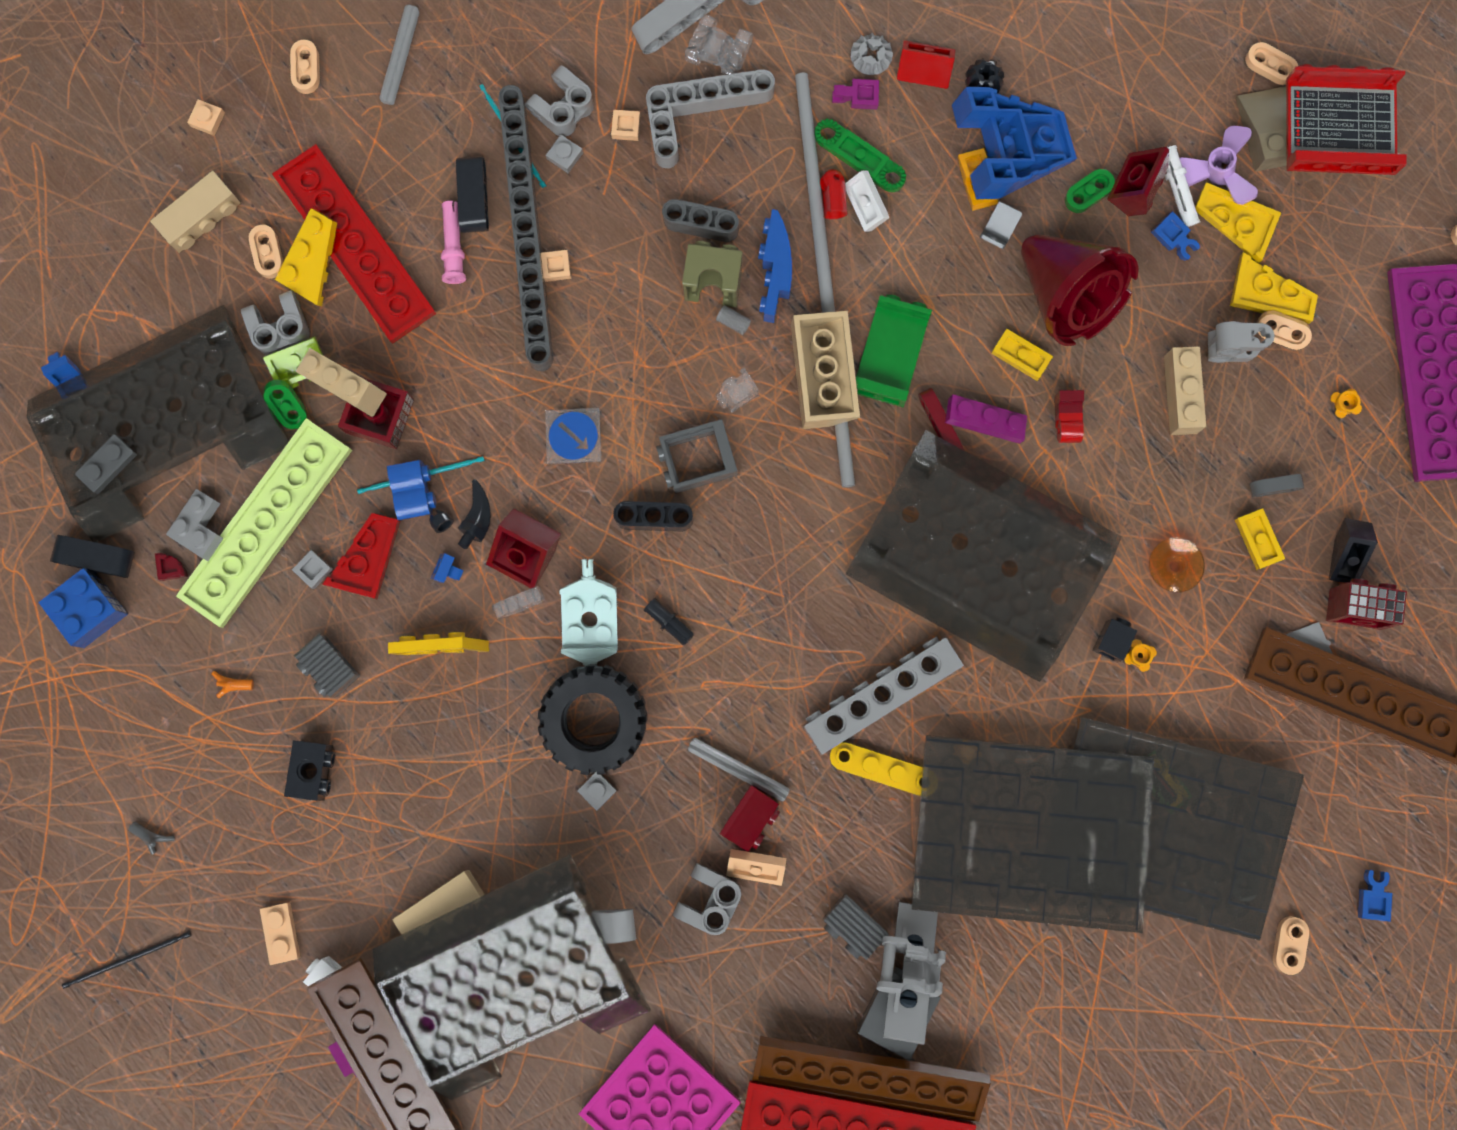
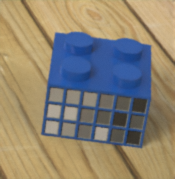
(83, 608)

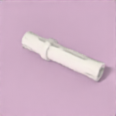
(1180, 188)

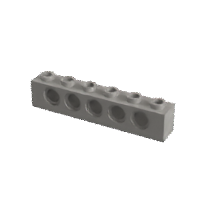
(945, 664)

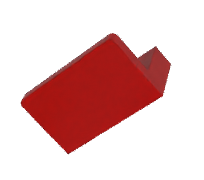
(926, 64)

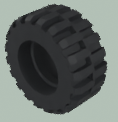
(566, 746)

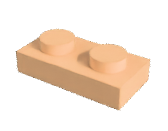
(756, 867)
(280, 933)

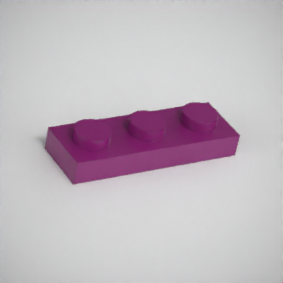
(986, 419)

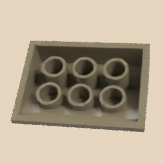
(1266, 117)

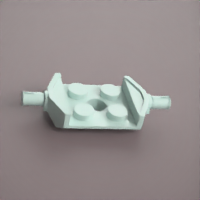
(589, 594)

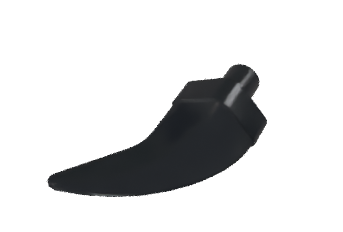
(477, 520)

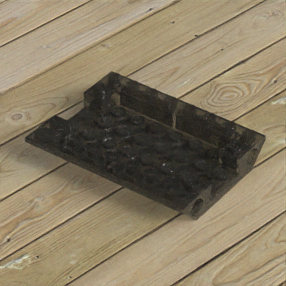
(966, 587)

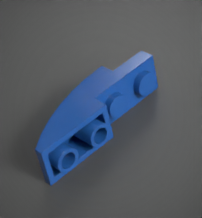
(775, 257)

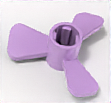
(1198, 170)

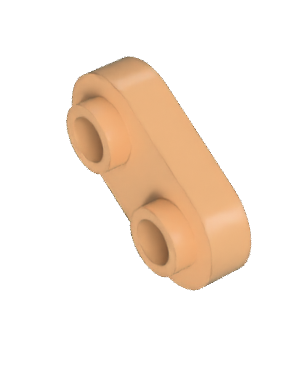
(1271, 62)
(304, 68)
(265, 253)
(1284, 327)
(1288, 945)

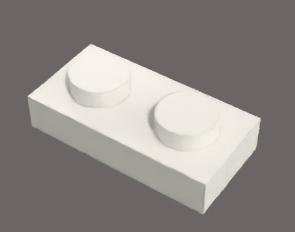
(866, 201)

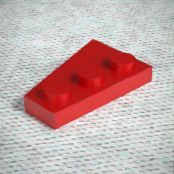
(367, 559)

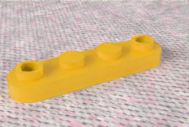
(878, 767)

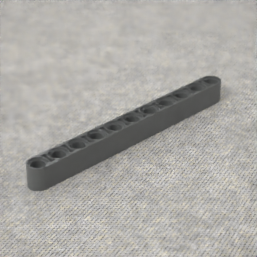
(525, 215)

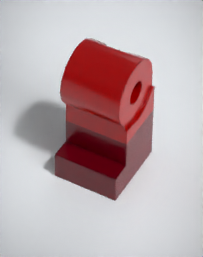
(1069, 416)

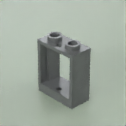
(713, 428)

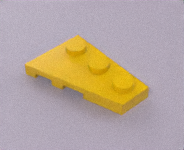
(1245, 225)
(308, 257)
(1263, 290)
(432, 643)

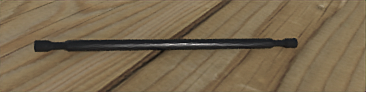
(125, 960)

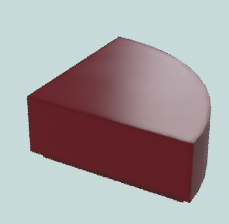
(169, 567)

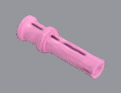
(452, 253)

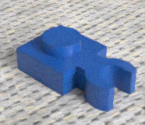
(1172, 233)
(1374, 902)

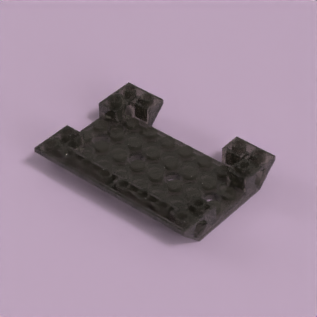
(139, 392)
(482, 953)

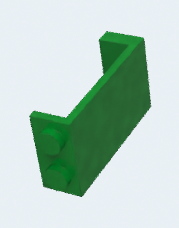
(892, 350)

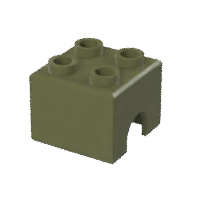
(712, 267)

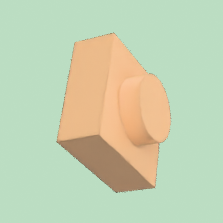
(206, 117)
(625, 125)
(555, 265)

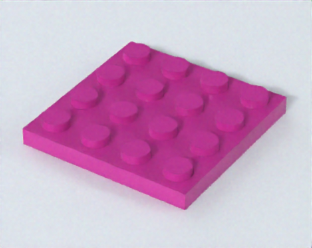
(660, 1090)

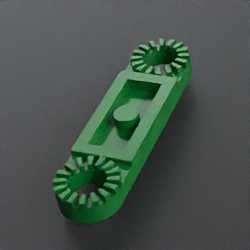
(860, 155)

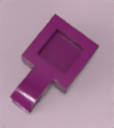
(861, 93)

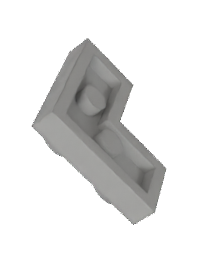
(191, 529)

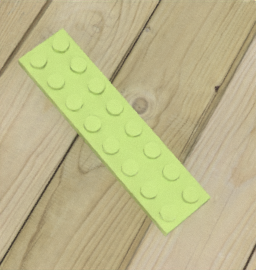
(264, 523)

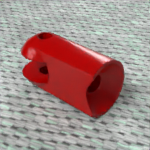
(834, 194)

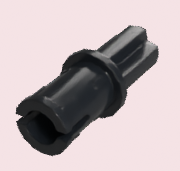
(668, 621)

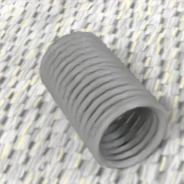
(733, 319)

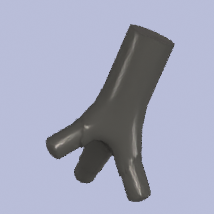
(148, 837)

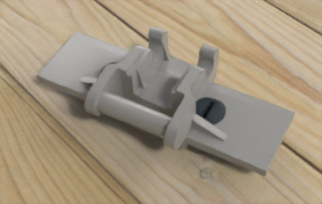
(920, 975)

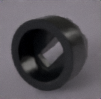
(441, 521)

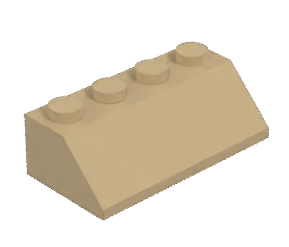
(824, 369)

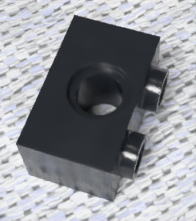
(298, 783)

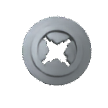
(868, 64)

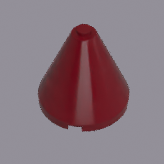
(1077, 284)

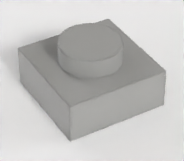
(564, 153)
(312, 569)
(597, 791)

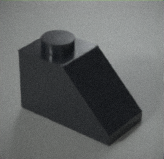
(1352, 550)

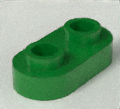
(1088, 192)
(284, 402)

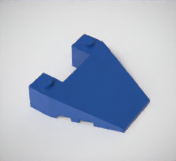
(1019, 140)

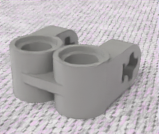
(566, 106)
(279, 330)
(1234, 338)
(715, 903)

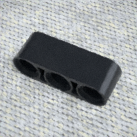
(472, 194)
(641, 510)
(92, 556)

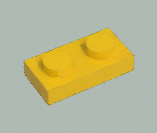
(1022, 354)
(1259, 539)

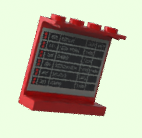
(1343, 120)

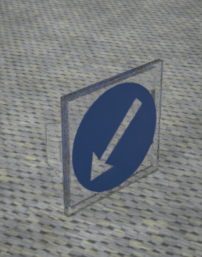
(573, 435)

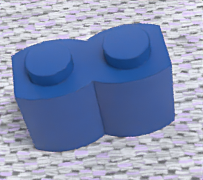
(411, 489)

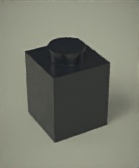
(1115, 639)

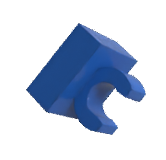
(59, 369)
(445, 569)

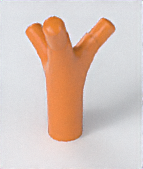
(231, 684)

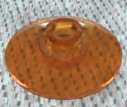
(1189, 562)

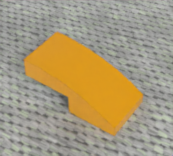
(968, 163)

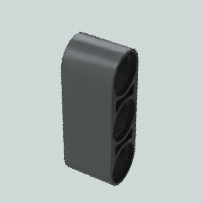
(690, 211)

